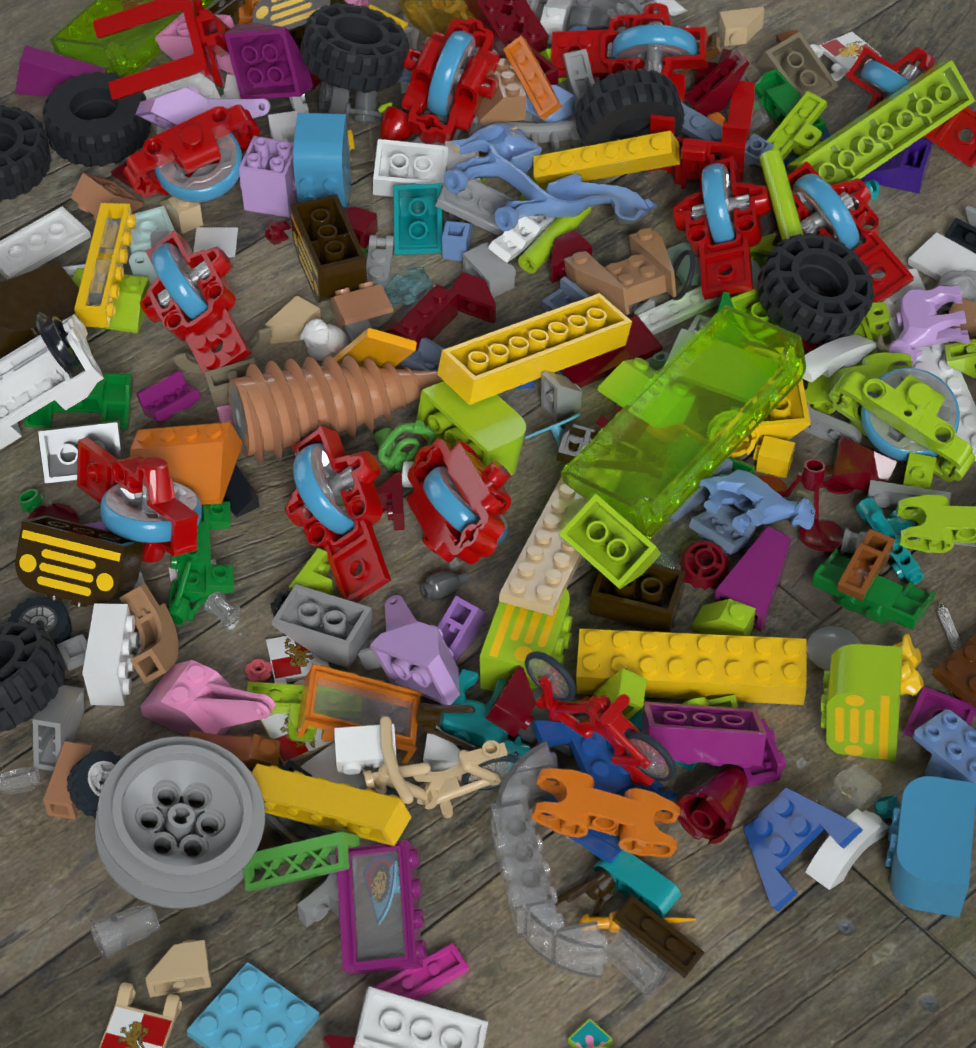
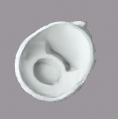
(323, 339)

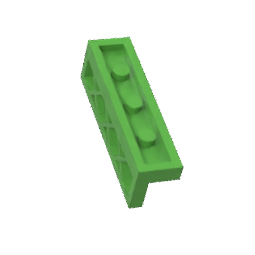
(295, 854)

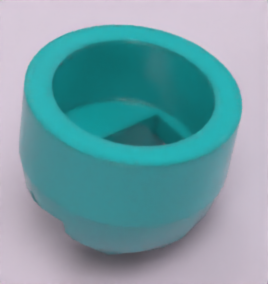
(872, 184)

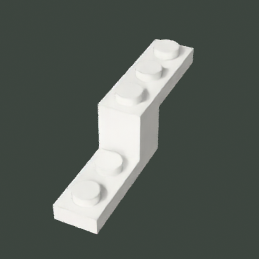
(283, 125)

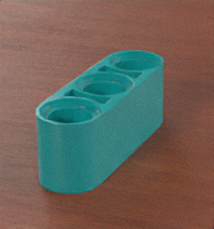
(641, 881)

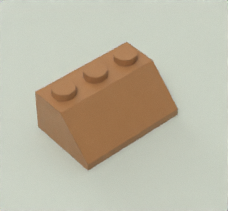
(509, 100)

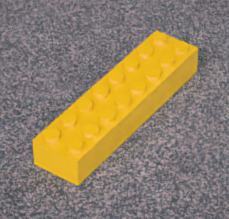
(532, 346)
(696, 665)

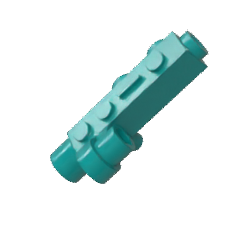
(904, 563)

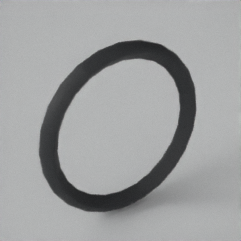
(691, 271)

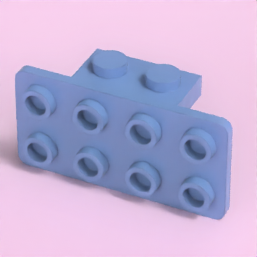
(951, 746)

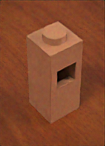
(56, 796)

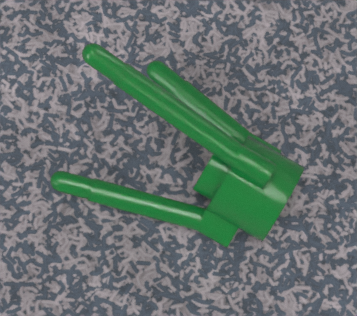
(179, 606)

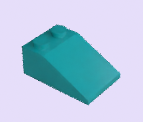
(417, 219)

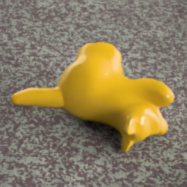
(911, 657)

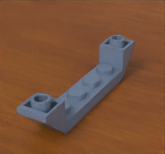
(702, 128)

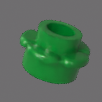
(30, 500)

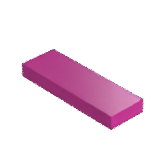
(436, 971)

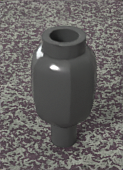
(442, 585)

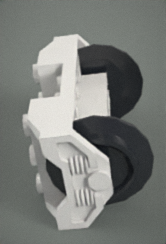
(45, 372)

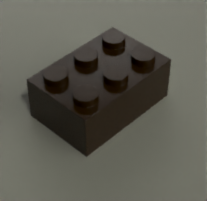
(645, 602)

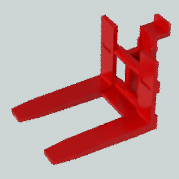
(696, 151)

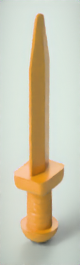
(607, 923)

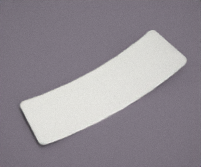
(673, 7)

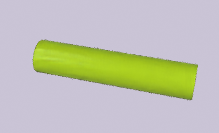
(780, 194)
(542, 247)

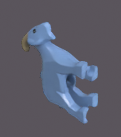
(757, 501)

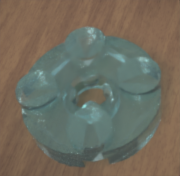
(407, 287)

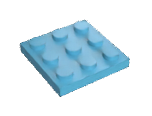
(253, 1014)

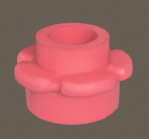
(258, 676)

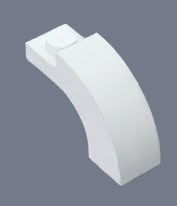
(833, 862)

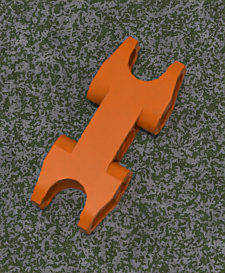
(586, 808)

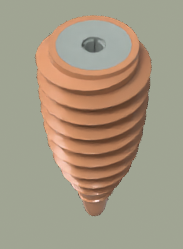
(290, 404)

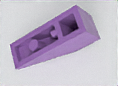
(461, 625)

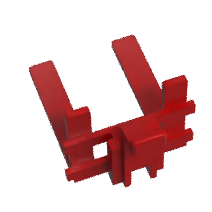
(203, 29)

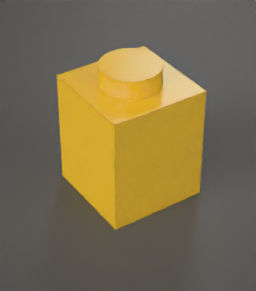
(774, 456)

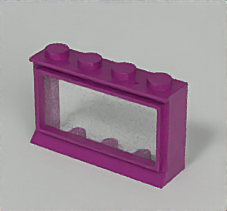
(381, 909)

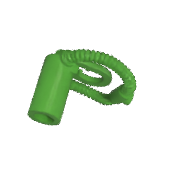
(390, 450)

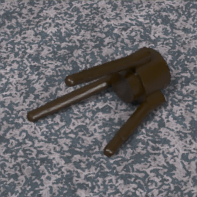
(433, 715)
(596, 887)

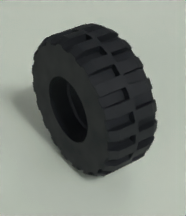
(354, 47)
(624, 104)
(95, 141)
(24, 152)
(829, 267)
(28, 672)

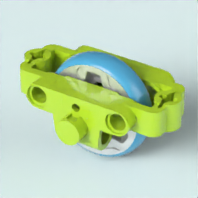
(907, 414)

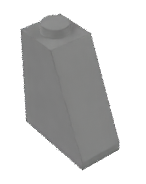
(55, 725)

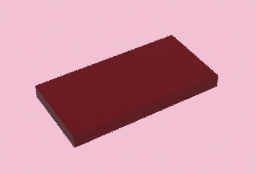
(639, 344)

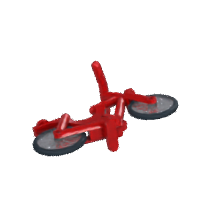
(635, 752)

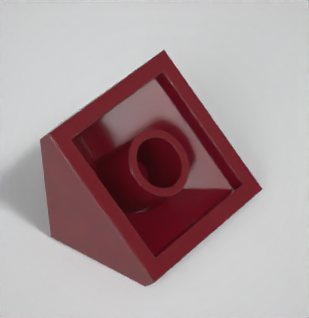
(859, 464)

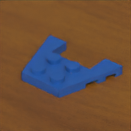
(591, 755)
(784, 831)

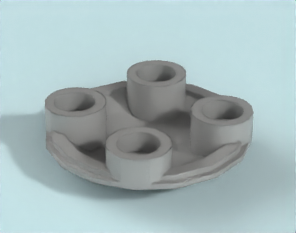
(825, 641)

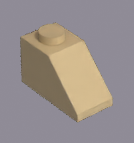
(740, 25)
(183, 214)
(291, 320)
(180, 970)

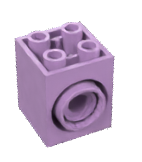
(268, 177)

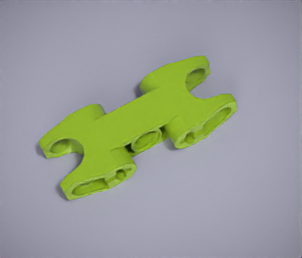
(872, 367)
(939, 523)

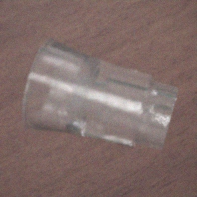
(123, 929)

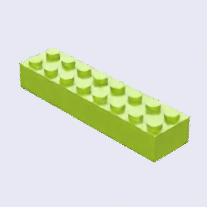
(889, 126)

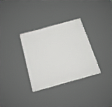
(216, 236)

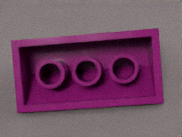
(706, 733)

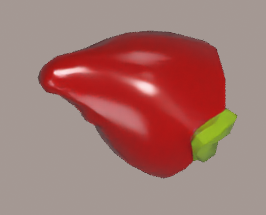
(394, 124)

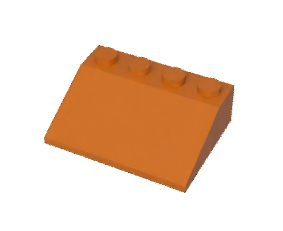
(195, 454)

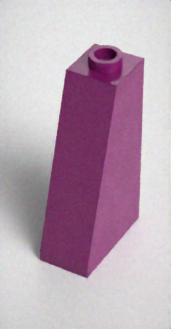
(44, 70)
(757, 575)

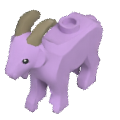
(922, 323)

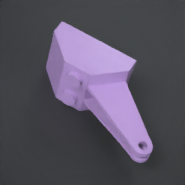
(185, 103)
(416, 655)

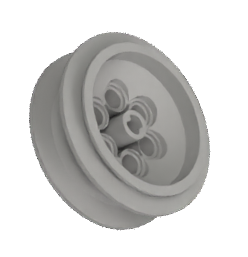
(182, 772)

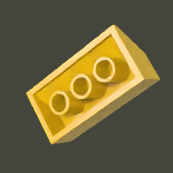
(788, 417)

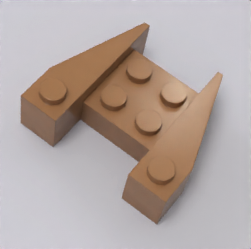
(628, 281)

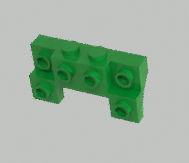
(780, 97)
(109, 397)
(203, 576)
(883, 600)

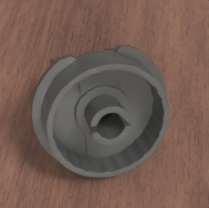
(335, 101)

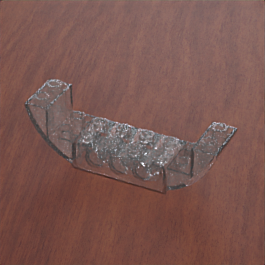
(526, 874)

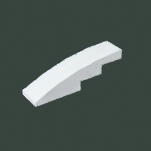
(516, 240)
(836, 355)

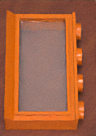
(349, 700)

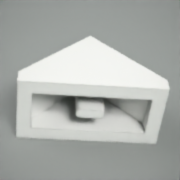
(440, 753)

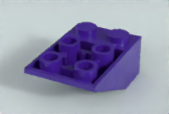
(905, 169)

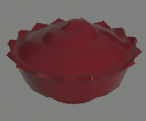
(704, 564)

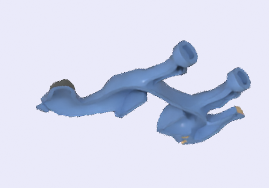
(511, 156)

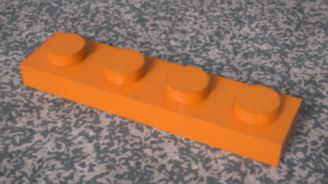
(532, 77)

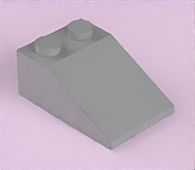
(325, 624)

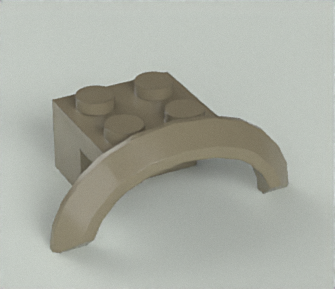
(219, 378)

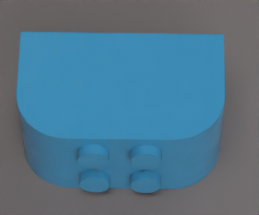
(322, 157)
(932, 845)

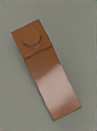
(866, 564)
(248, 749)

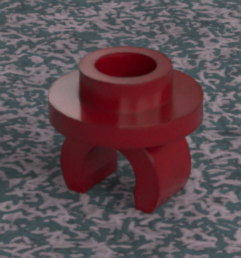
(275, 231)

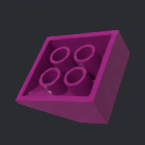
(266, 62)

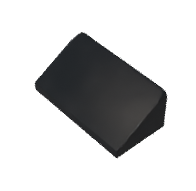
(962, 234)
(240, 494)

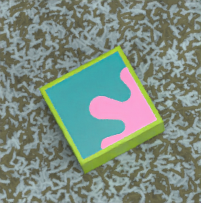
(589, 1036)

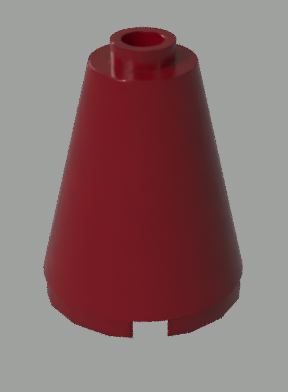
(713, 805)

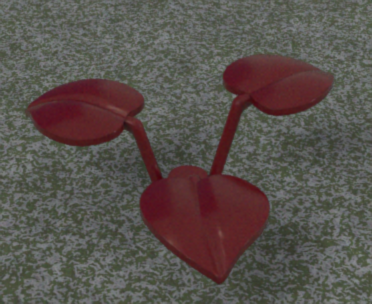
(827, 534)

